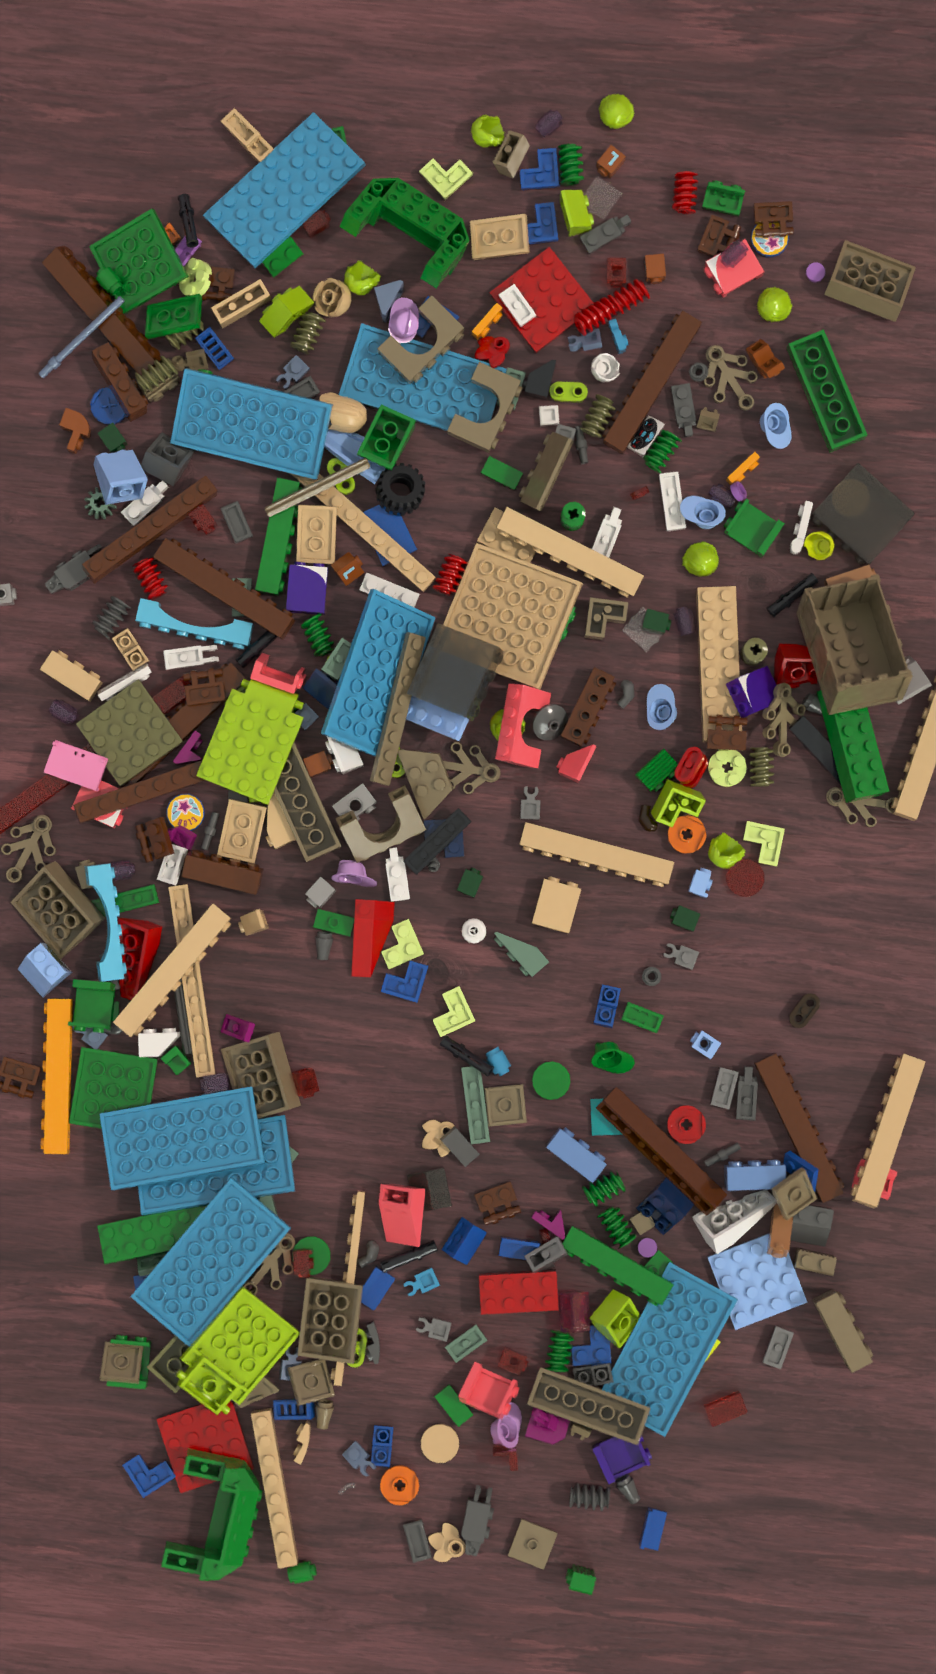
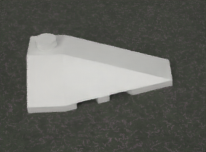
(733, 1219)

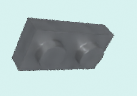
(724, 1088)
(777, 1347)

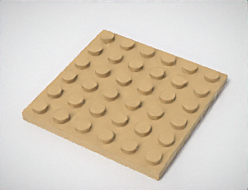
(515, 609)

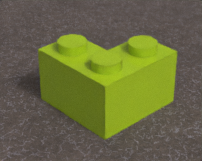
(285, 310)
(674, 799)

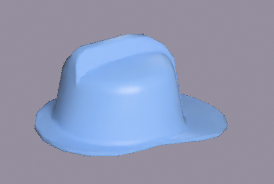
(776, 425)
(702, 511)
(661, 707)

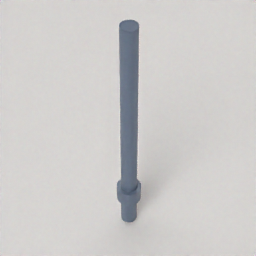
(55, 361)

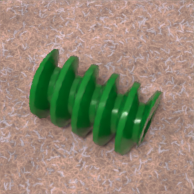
(570, 164)
(661, 450)
(567, 511)
(318, 636)
(604, 1188)
(617, 1226)
(559, 1351)

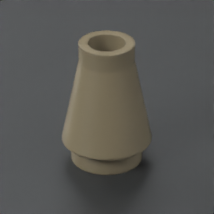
(324, 1411)

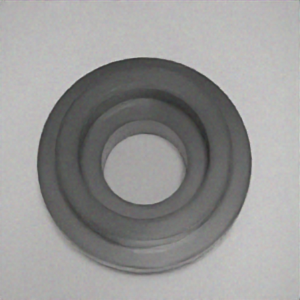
(694, 368)
(651, 970)

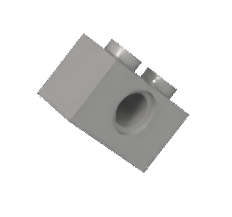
(359, 794)
(320, 893)

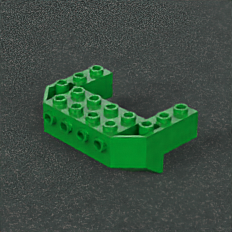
(415, 216)
(230, 1519)

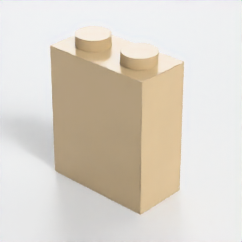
(556, 905)

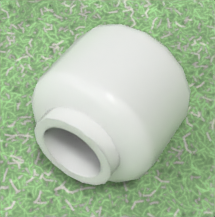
(466, 928)

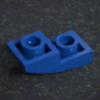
(607, 1006)
(382, 1446)

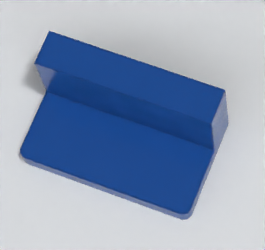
(464, 1241)
(516, 1247)
(376, 1288)
(652, 1528)

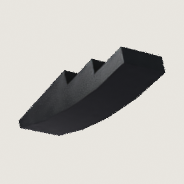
(815, 745)

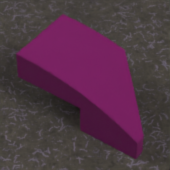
(182, 836)

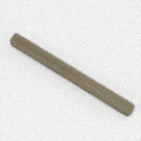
(317, 487)

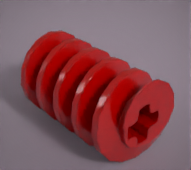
(684, 191)
(628, 296)
(594, 314)
(449, 575)
(150, 578)

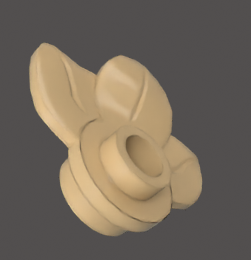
(434, 1133)
(443, 1543)

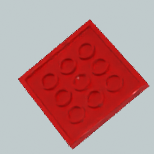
(551, 295)
(202, 1431)

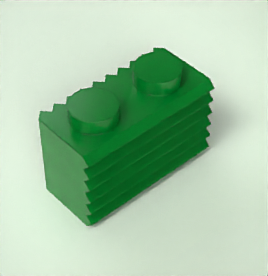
(657, 770)
(580, 1579)

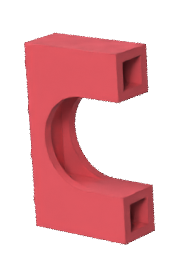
(510, 744)

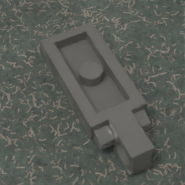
(604, 233)
(684, 408)
(746, 1095)

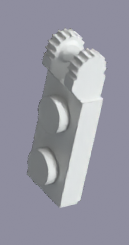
(801, 528)
(188, 657)

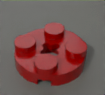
(678, 1116)

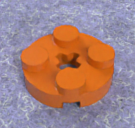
(690, 844)
(407, 1493)

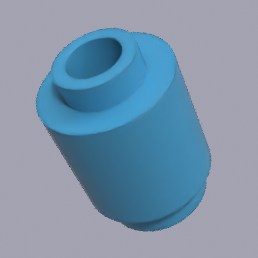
(499, 1060)

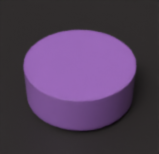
(815, 272)
(738, 491)
(647, 1247)

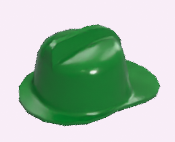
(611, 1058)

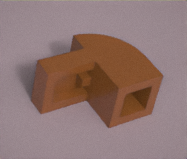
(764, 359)
(78, 425)

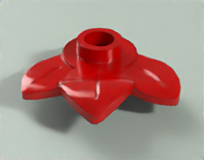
(490, 350)

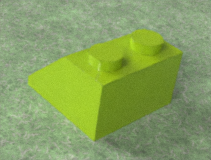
(575, 211)
(616, 1318)

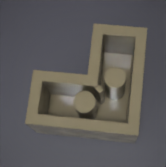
(603, 611)

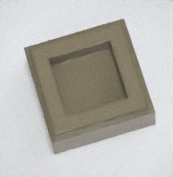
(642, 1223)

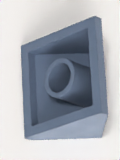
(386, 296)

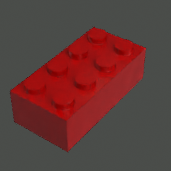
(518, 1292)

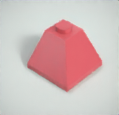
(575, 763)

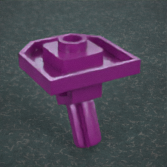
(546, 1427)

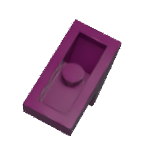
(186, 755)
(237, 1028)
(555, 1226)

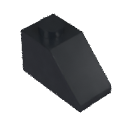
(539, 381)

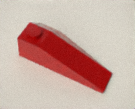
(793, 665)
(371, 930)
(140, 947)

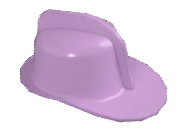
(403, 320)
(353, 873)
(507, 1430)

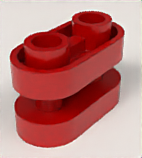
(691, 767)

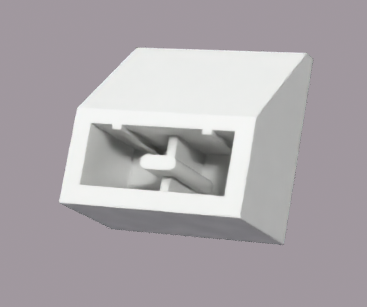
(346, 756)
(156, 1044)

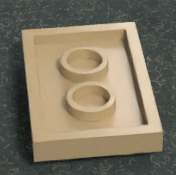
(499, 236)
(316, 534)
(491, 538)
(242, 830)

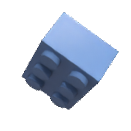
(576, 1154)
(753, 1175)

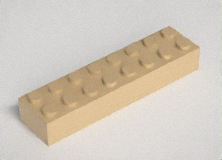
(717, 652)

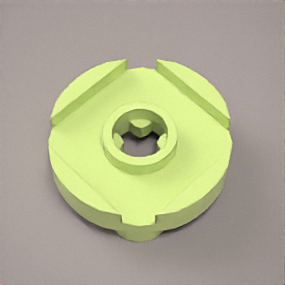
(199, 270)
(721, 758)

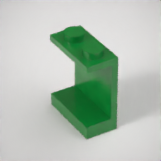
(752, 528)
(93, 1005)
(140, 1341)

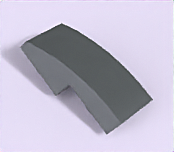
(373, 1351)
(594, 1374)

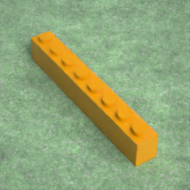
(58, 1076)

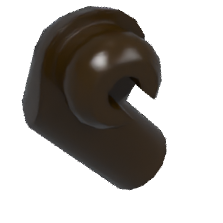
(644, 819)

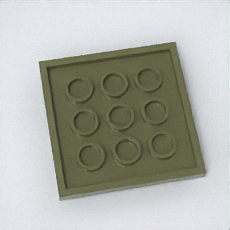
(129, 732)

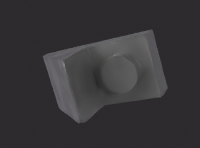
(545, 1255)

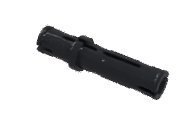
(184, 203)
(790, 596)
(255, 649)
(448, 1044)
(409, 1256)

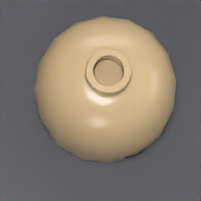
(332, 298)

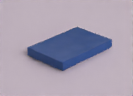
(394, 527)

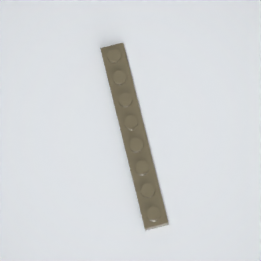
(397, 709)

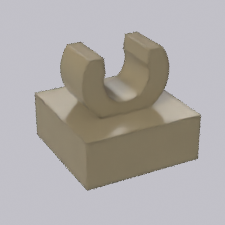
(708, 420)
(581, 1430)

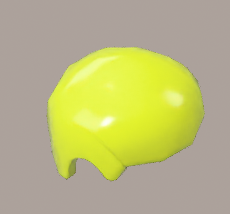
(819, 545)

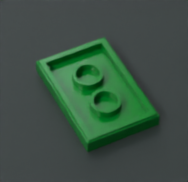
(173, 316)

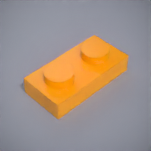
(482, 328)
(749, 464)

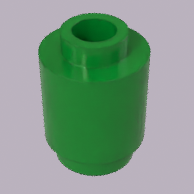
(109, 280)
(302, 1572)

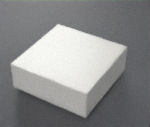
(549, 415)

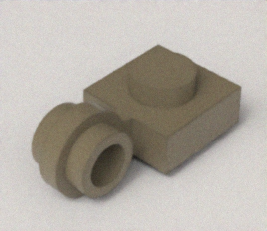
(195, 361)

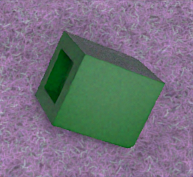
(176, 1060)

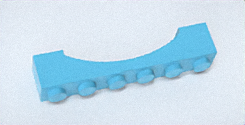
(236, 633)
(110, 965)

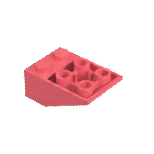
(402, 1213)

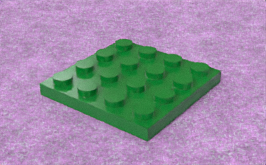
(141, 259)
(110, 1083)

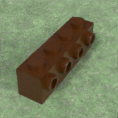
(119, 382)
(587, 707)
(222, 872)

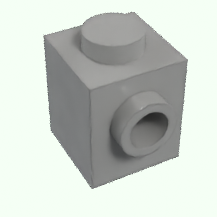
(7, 594)

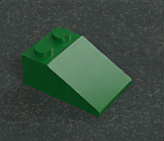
(387, 437)

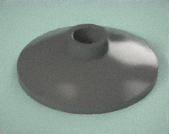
(545, 718)

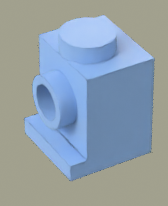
(700, 882)
(712, 1044)

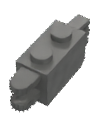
(70, 574)
(476, 1520)

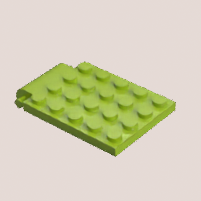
(252, 740)
(235, 1352)

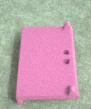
(82, 769)

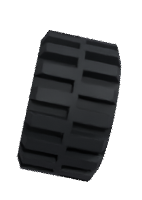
(398, 503)

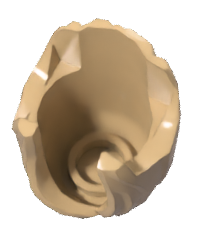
(346, 413)

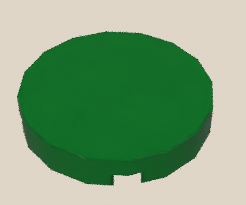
(551, 1080)
(321, 1252)

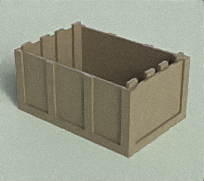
(853, 645)

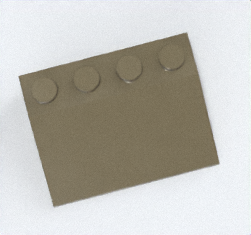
(870, 281)
(546, 471)
(57, 909)
(265, 1068)
(330, 1320)

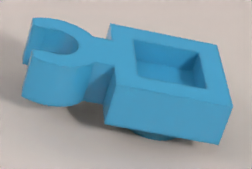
(619, 339)
(425, 1281)

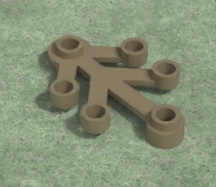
(729, 374)
(782, 696)
(468, 768)
(859, 804)
(30, 845)
(271, 1263)

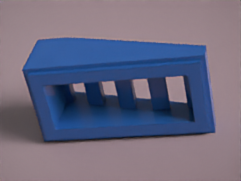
(203, 336)
(310, 1410)

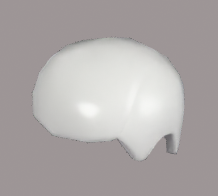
(605, 367)

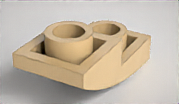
(130, 649)
(304, 1437)

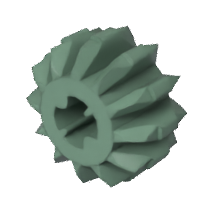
(94, 507)

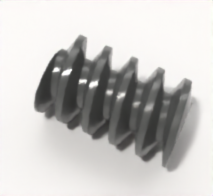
(110, 616)
(589, 1497)

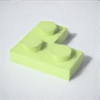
(445, 182)
(769, 838)
(407, 947)
(459, 1014)

